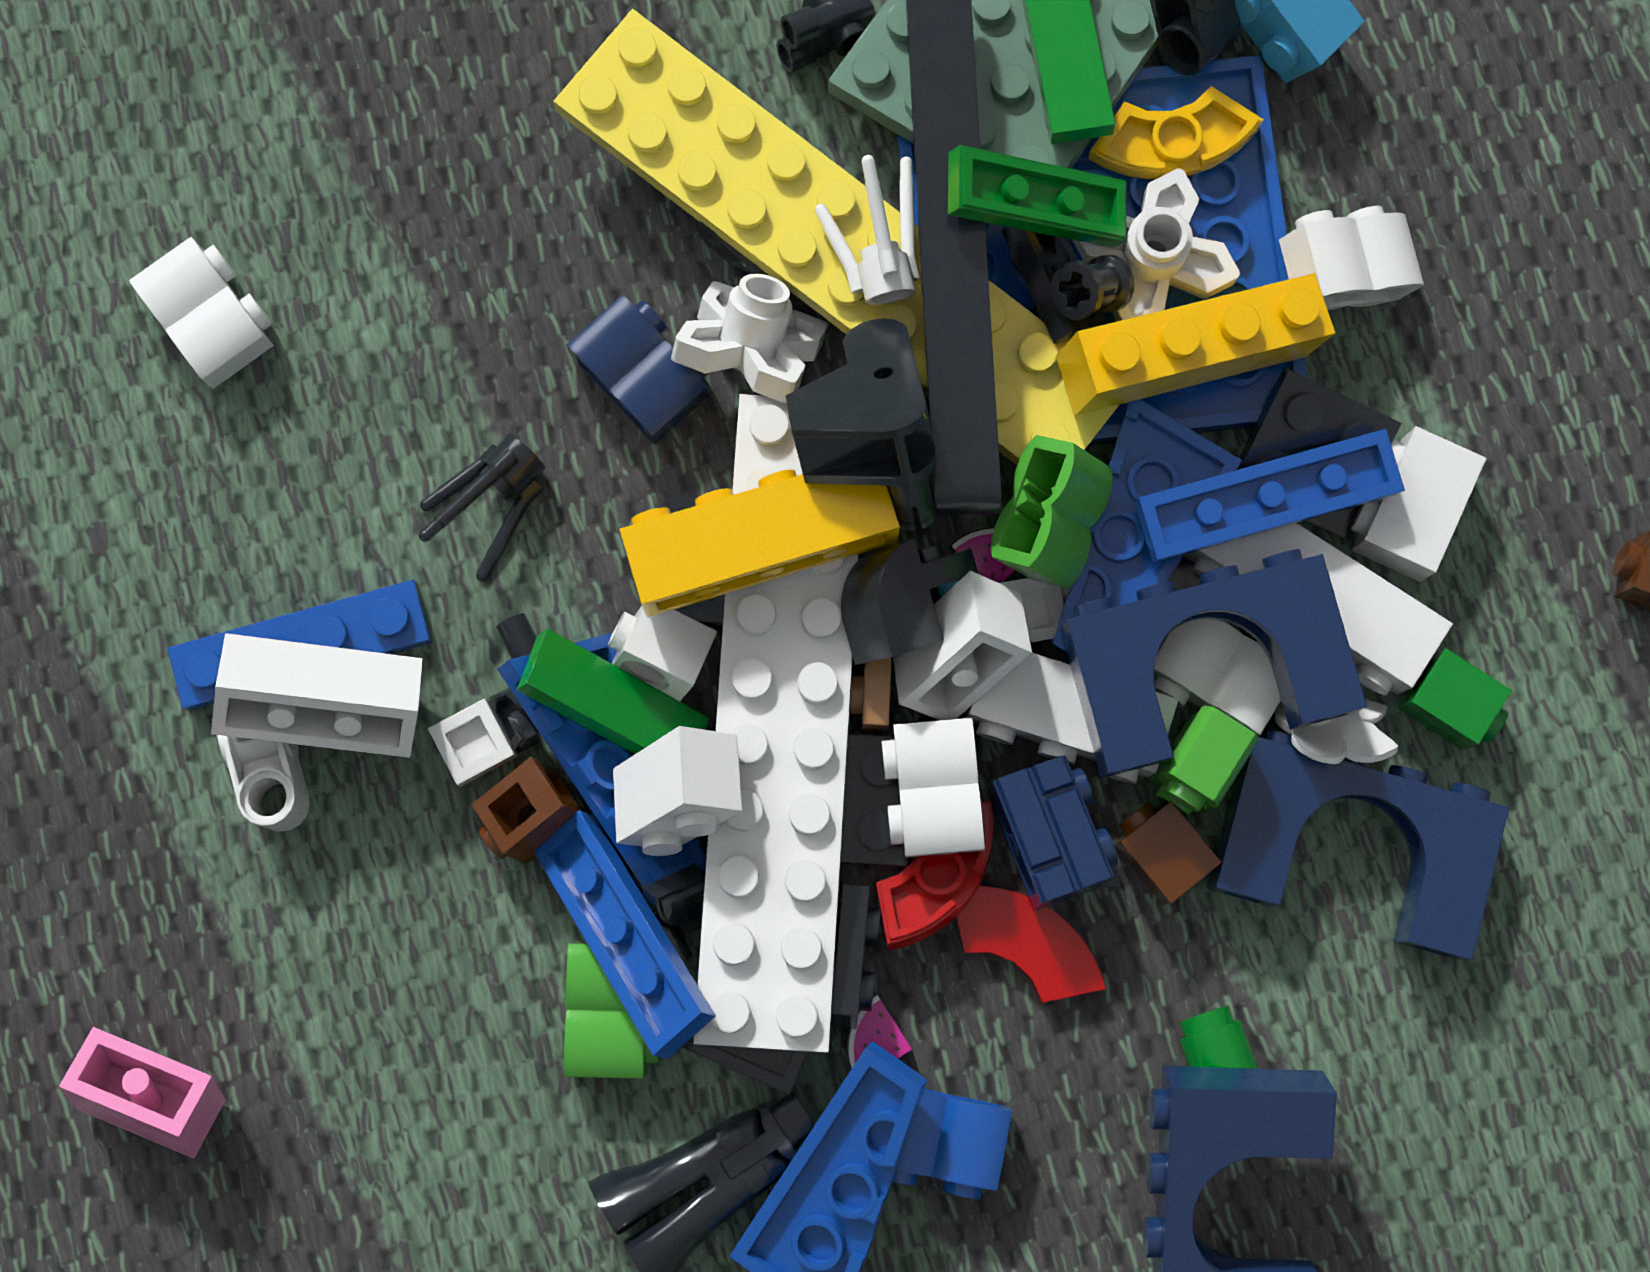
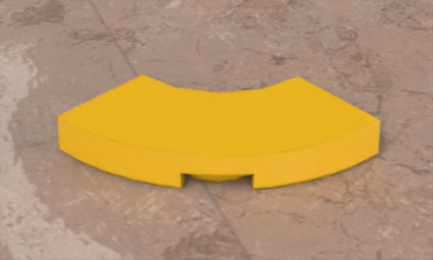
(1186, 139)

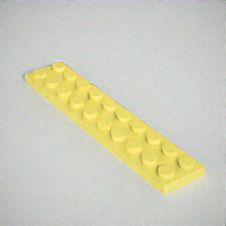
(759, 193)

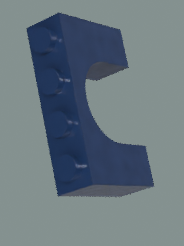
(1283, 607)
(1448, 835)
(1215, 1120)

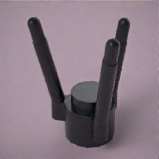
(504, 469)

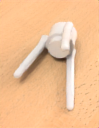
(885, 271)

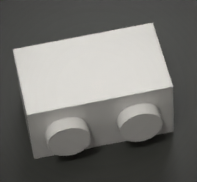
(1416, 526)
(981, 644)
(677, 790)

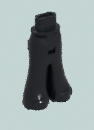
(737, 1159)

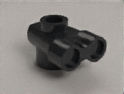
(821, 29)

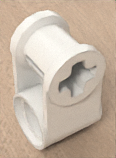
(255, 769)

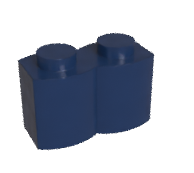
(635, 367)

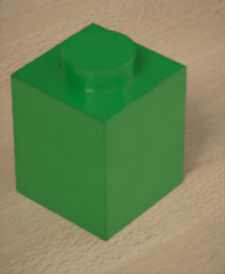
(1457, 701)

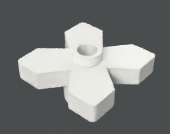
(1181, 260)
(753, 333)

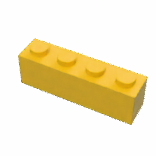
(1194, 343)
(752, 537)

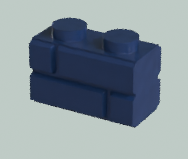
(1052, 832)

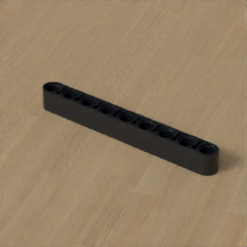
(952, 263)

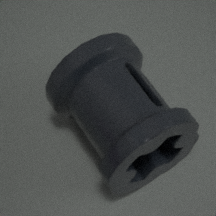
(1097, 276)

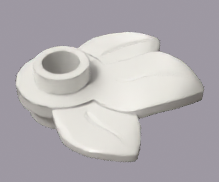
(1343, 737)

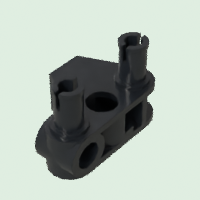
(869, 421)

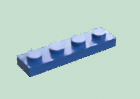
(1269, 495)
(373, 621)
(624, 935)

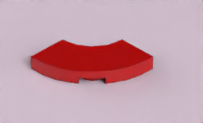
(932, 890)
(1035, 941)

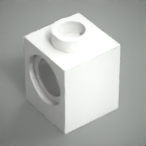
(662, 649)

